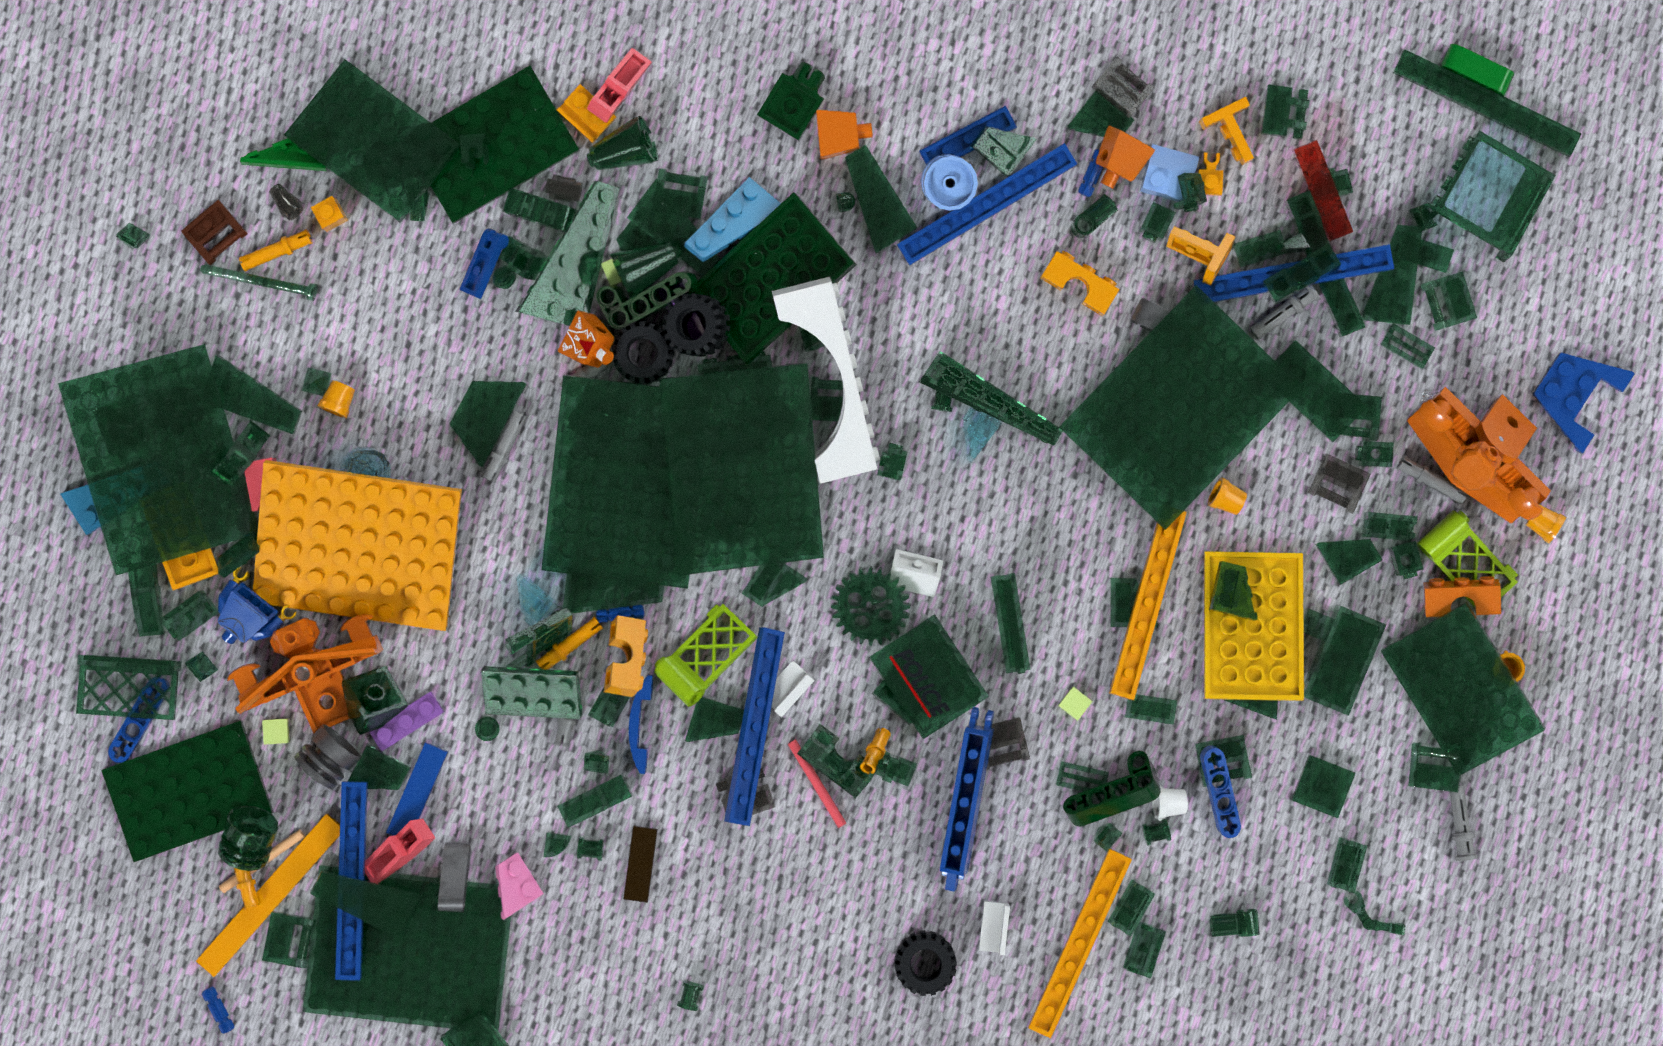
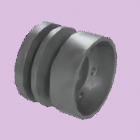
(324, 761)

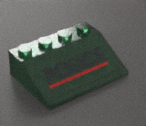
(928, 676)

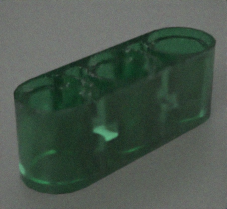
(538, 209)

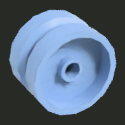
(934, 178)

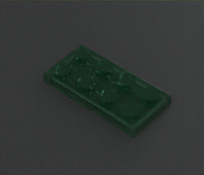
(1322, 397)
(531, 692)

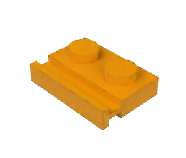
(575, 112)

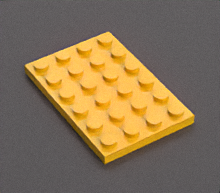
(1263, 655)

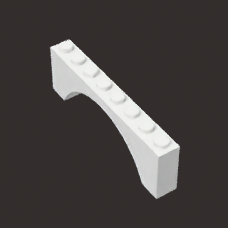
(816, 310)

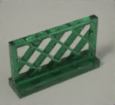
(1010, 623)
(127, 665)

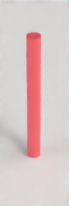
(818, 785)

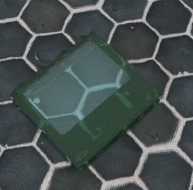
(1492, 193)

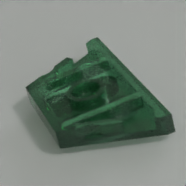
(485, 414)

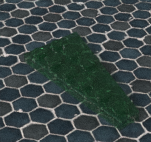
(573, 266)
(969, 388)

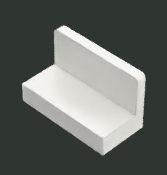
(917, 572)
(790, 687)
(994, 927)

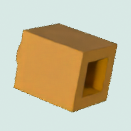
(329, 213)

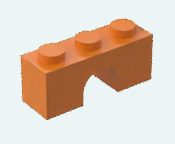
(1441, 594)

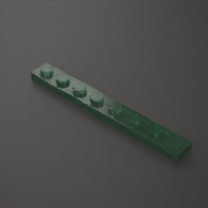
(1486, 103)

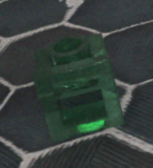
(1385, 457)
(893, 462)
(1411, 551)

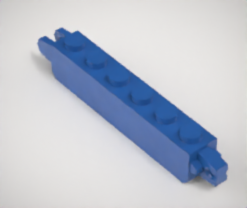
(966, 799)

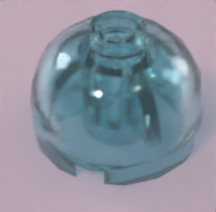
(366, 461)

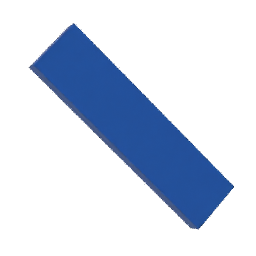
(960, 141)
(418, 787)

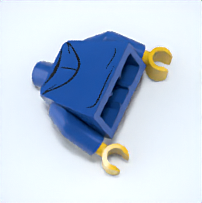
(246, 613)

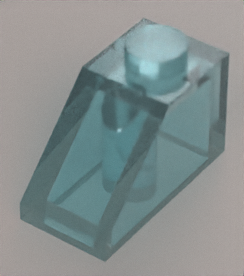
(977, 432)

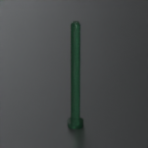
(309, 291)

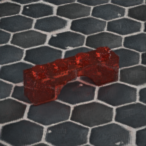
(1323, 190)

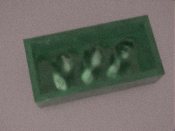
(1342, 659)

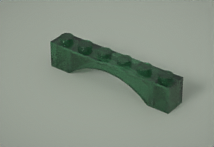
(1335, 293)

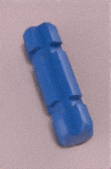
(1091, 176)
(603, 615)
(218, 1010)

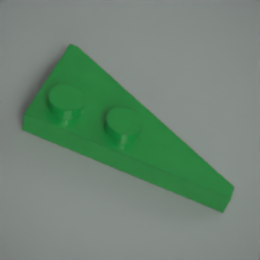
(282, 155)

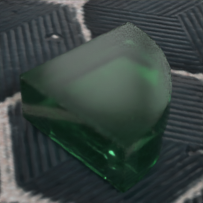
(555, 843)

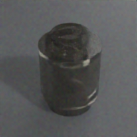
(564, 188)

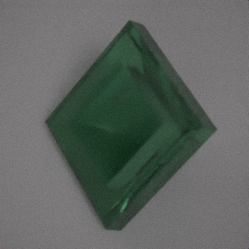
(132, 236)
(316, 381)
(201, 666)
(596, 762)
(1107, 836)

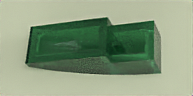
(146, 600)
(595, 800)

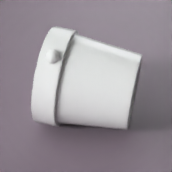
(1170, 803)

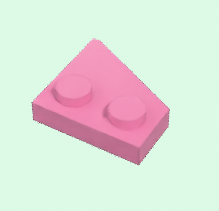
(516, 885)

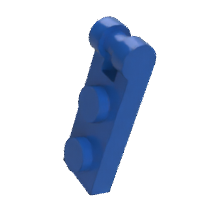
(483, 262)

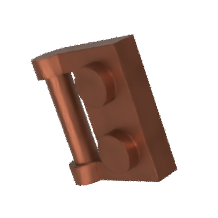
(208, 226)

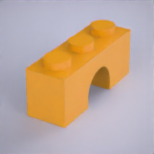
(1099, 291)
(629, 636)

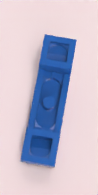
(638, 753)

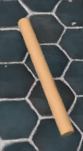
(276, 851)

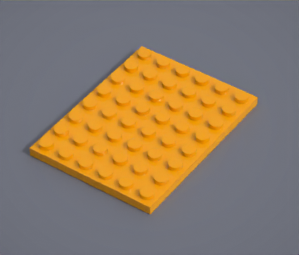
(356, 544)

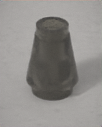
(286, 202)

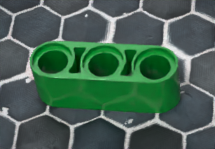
(1477, 69)

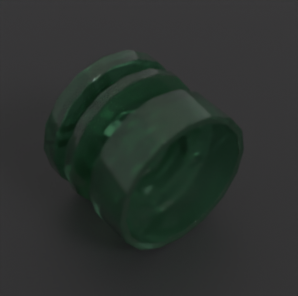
(248, 838)

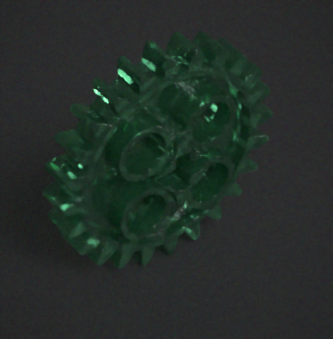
(877, 626)

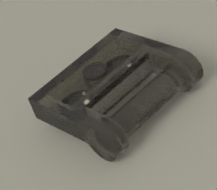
(1118, 91)
(1342, 475)
(1005, 734)

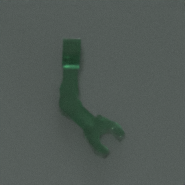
(1367, 922)

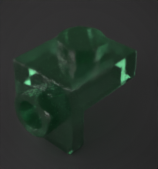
(1192, 192)

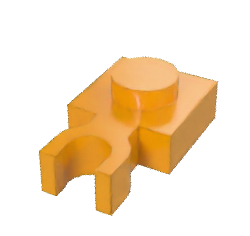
(1211, 177)

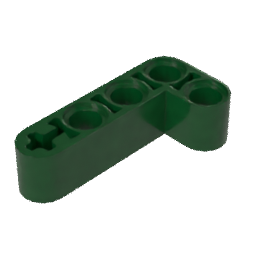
(649, 296)
(1116, 796)

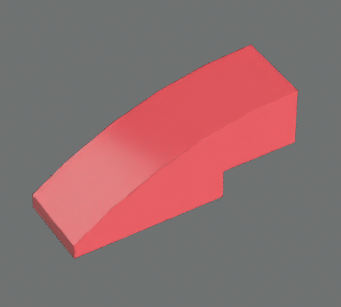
(618, 85)
(398, 850)

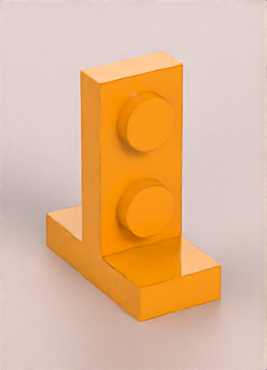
(1230, 129)
(1201, 250)

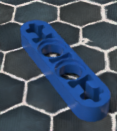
(143, 724)
(1221, 791)

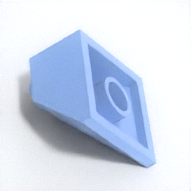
(1162, 172)

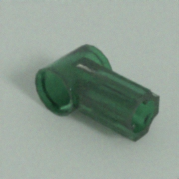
(1094, 216)
(1239, 923)

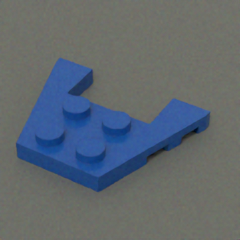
(1568, 387)

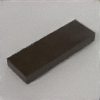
(640, 864)

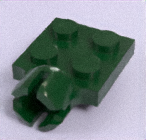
(794, 101)

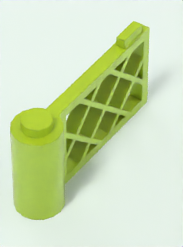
(1450, 534)
(678, 674)

